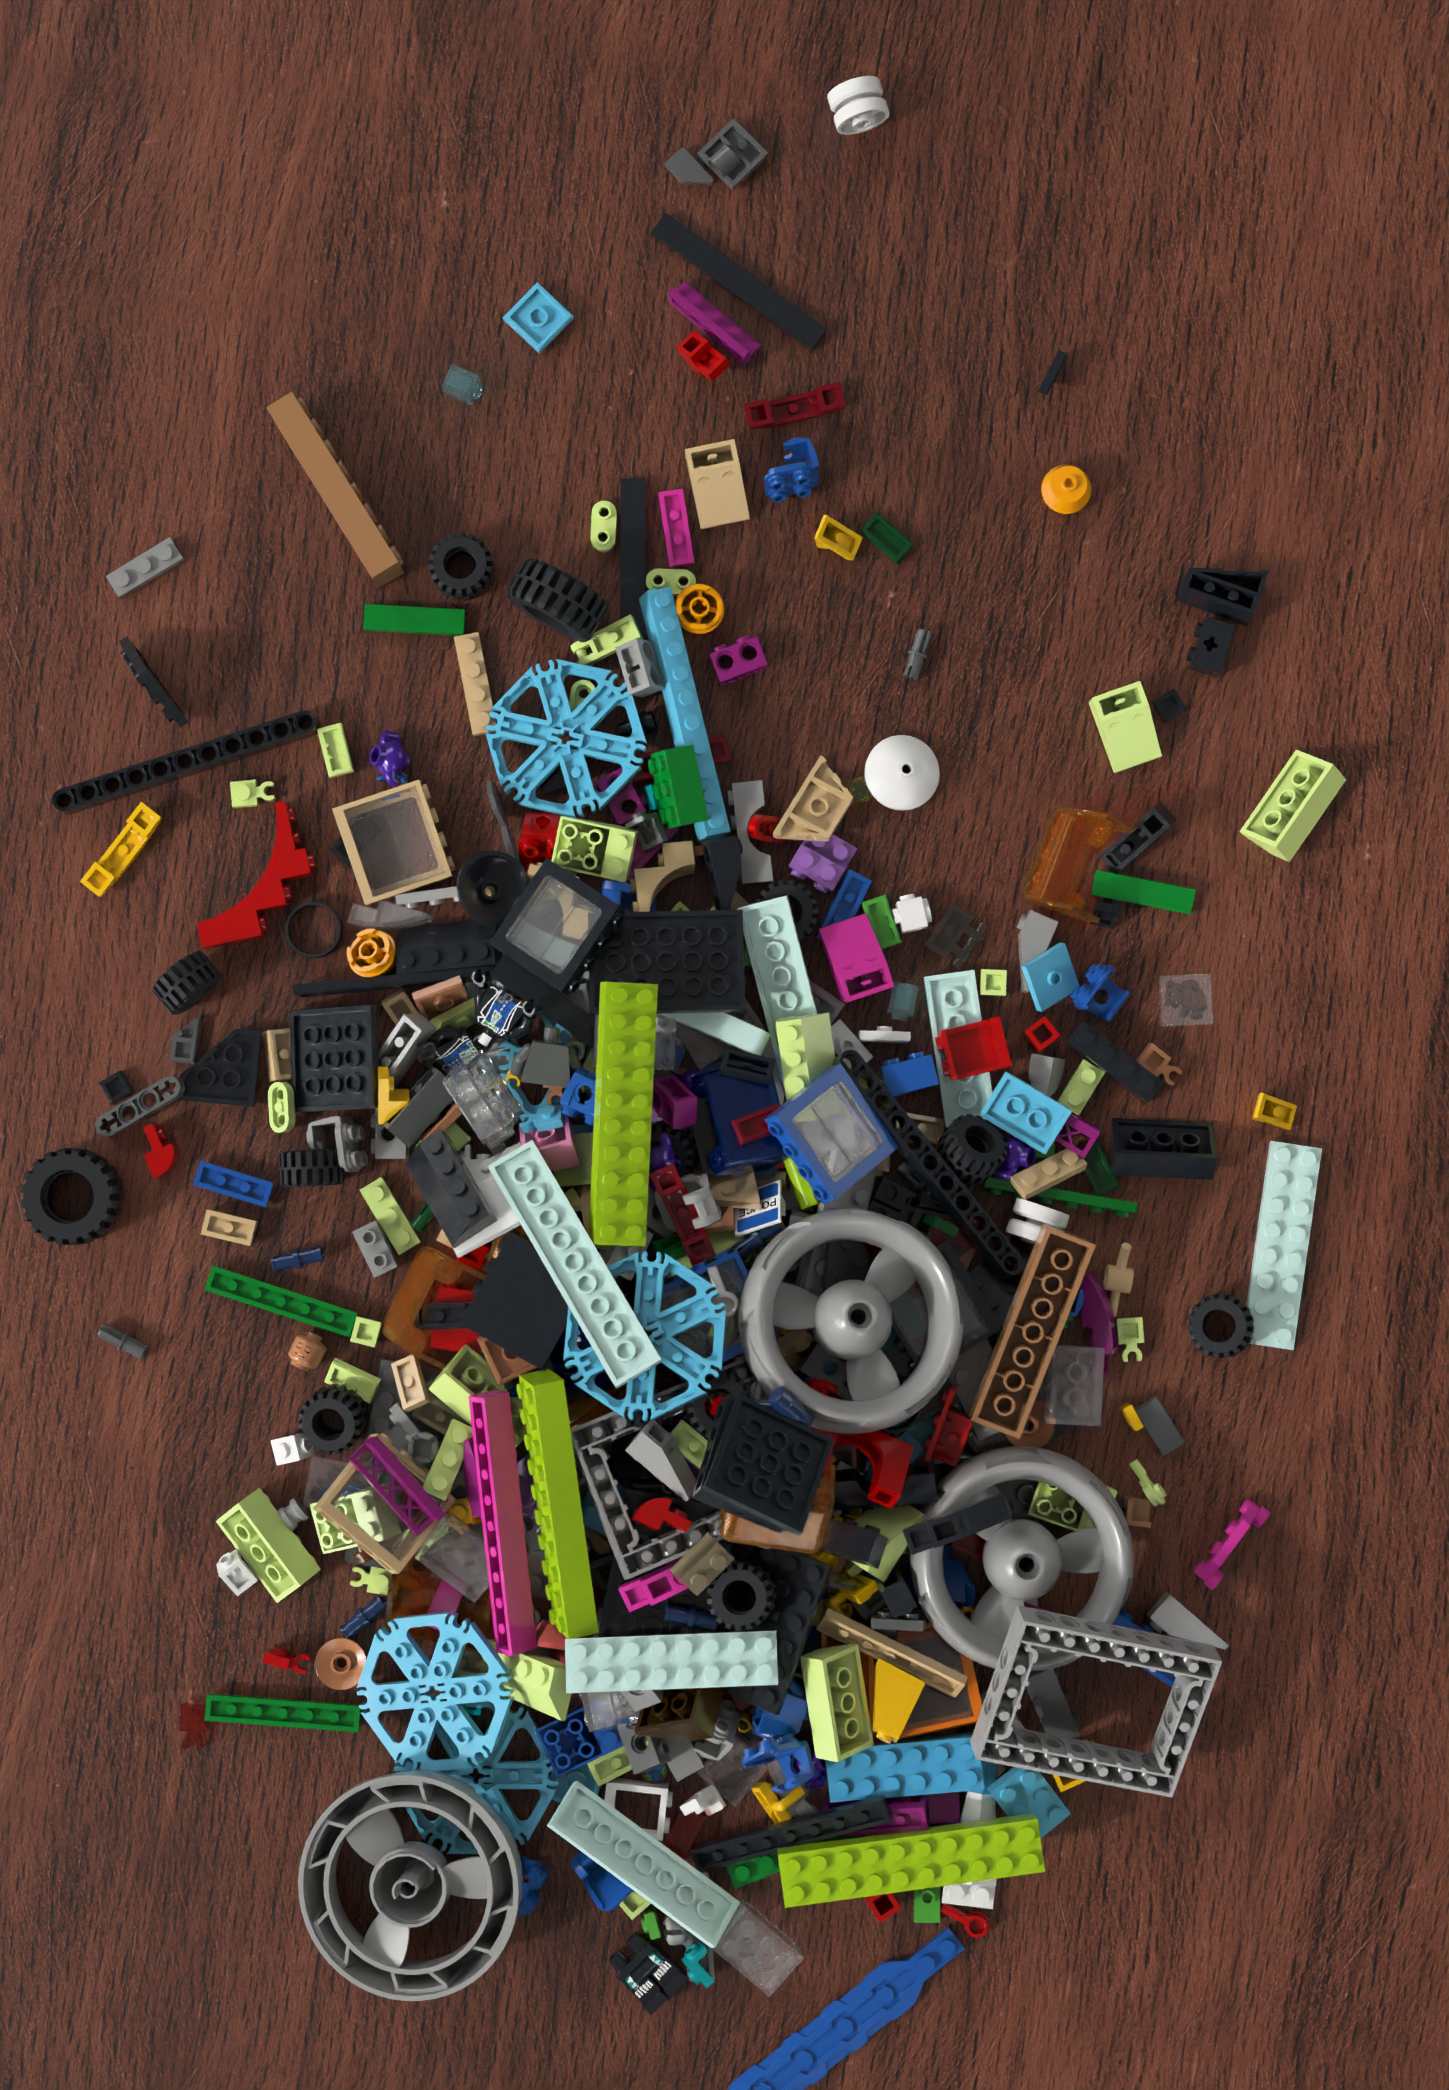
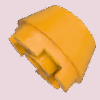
(1066, 489)
(699, 608)
(372, 953)

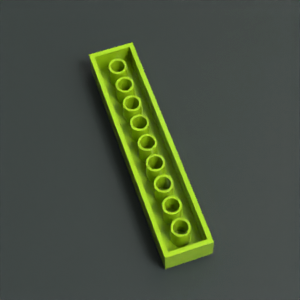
(623, 1113)
(557, 1503)
(910, 1860)

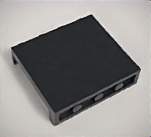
(518, 1303)

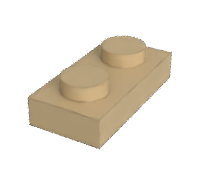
(229, 1227)
(410, 1383)

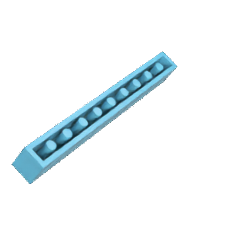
(683, 703)

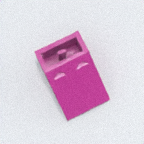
(855, 958)

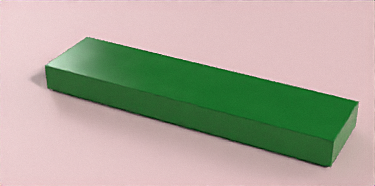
(414, 620)
(1143, 891)

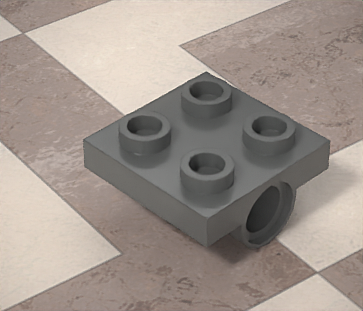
(733, 154)
(885, 1623)

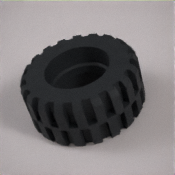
(557, 600)
(38, 1196)

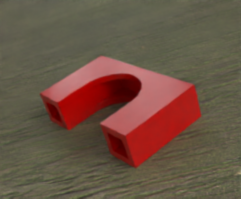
(889, 1460)

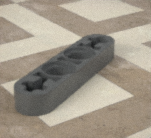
(141, 1109)

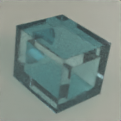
(462, 385)
(902, 1001)

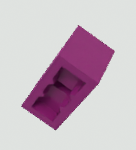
(741, 667)
(626, 795)
(674, 1102)

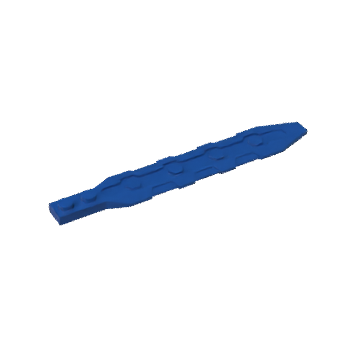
(850, 2020)

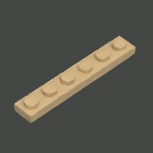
(892, 1652)

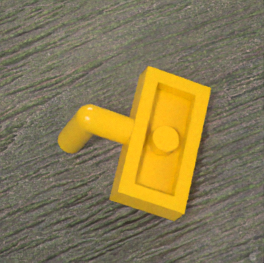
(864, 1589)
(776, 1809)

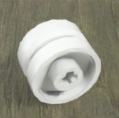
(858, 105)
(1036, 1216)

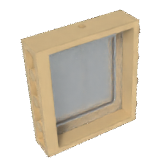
(394, 842)
(367, 1518)

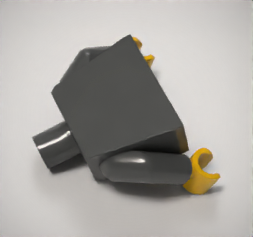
(545, 1061)

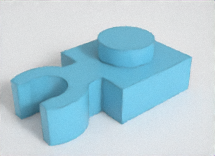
(545, 1119)

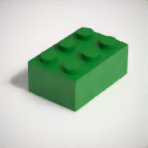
(678, 787)

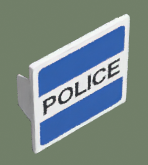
(771, 1213)

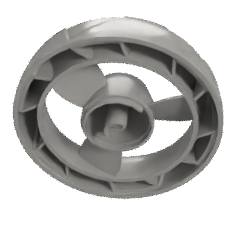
(871, 1378)
(1088, 1550)
(409, 1885)

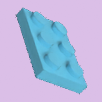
(1025, 1112)
(1028, 1792)

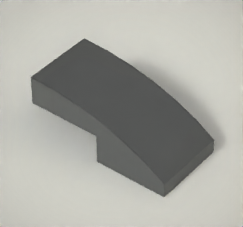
(1159, 1426)

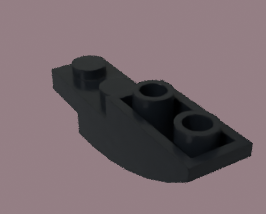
(957, 1524)

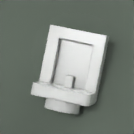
(291, 1449)

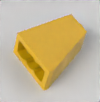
(893, 1700)

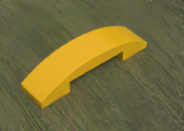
(122, 851)

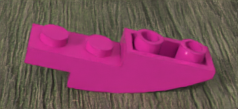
(651, 1587)

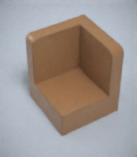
(1137, 1511)

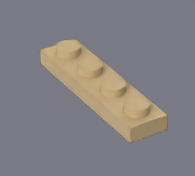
(475, 682)

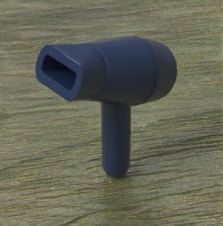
(788, 1405)

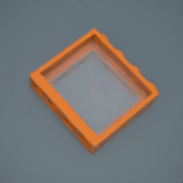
(934, 1708)

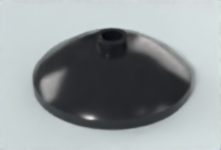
(500, 875)

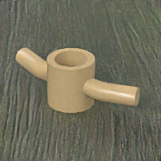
(1119, 1277)

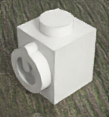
(912, 913)

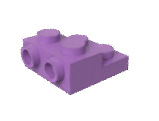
(822, 862)

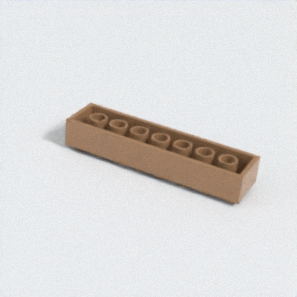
(333, 485)
(1031, 1330)

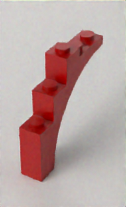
(286, 864)

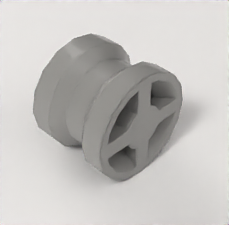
(293, 1514)

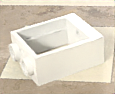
(644, 1787)

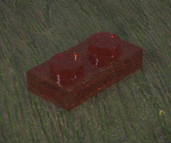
(683, 1833)

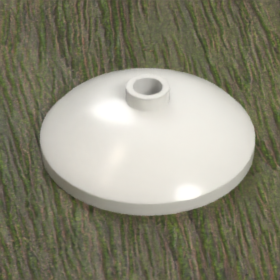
(888, 781)

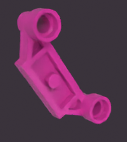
(1235, 1531)

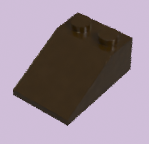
(682, 1714)

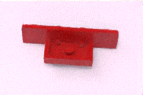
(950, 1432)

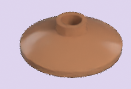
(1039, 1434)
(331, 1672)

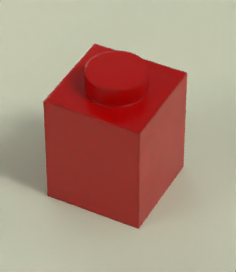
(1041, 1034)

